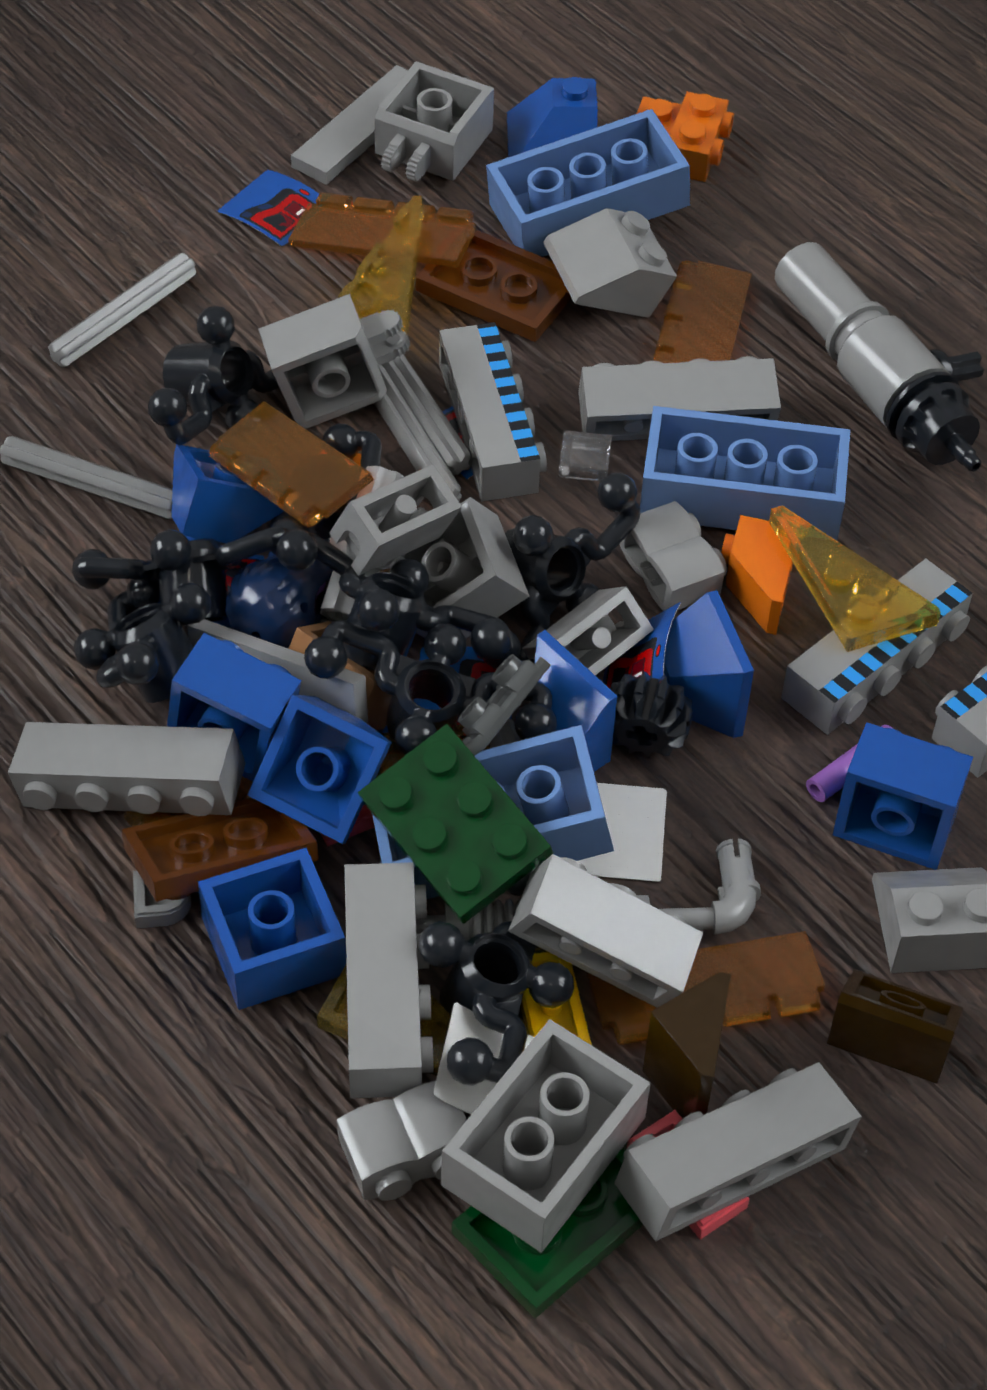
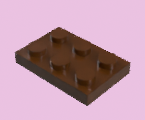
(499, 286)
(192, 848)

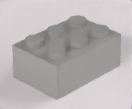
(544, 1134)

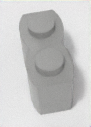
(673, 556)
(398, 1141)

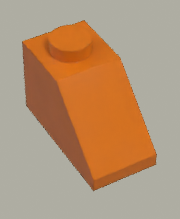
(757, 570)

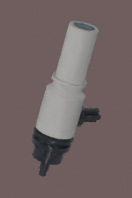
(884, 361)

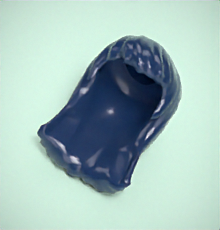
(274, 601)

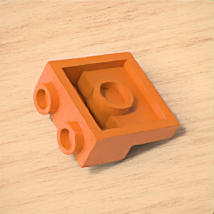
(695, 128)

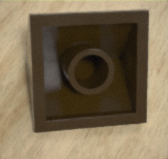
(894, 1025)
(685, 1045)

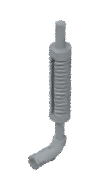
(731, 911)

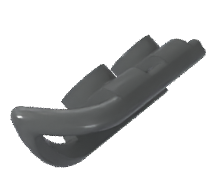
(485, 719)

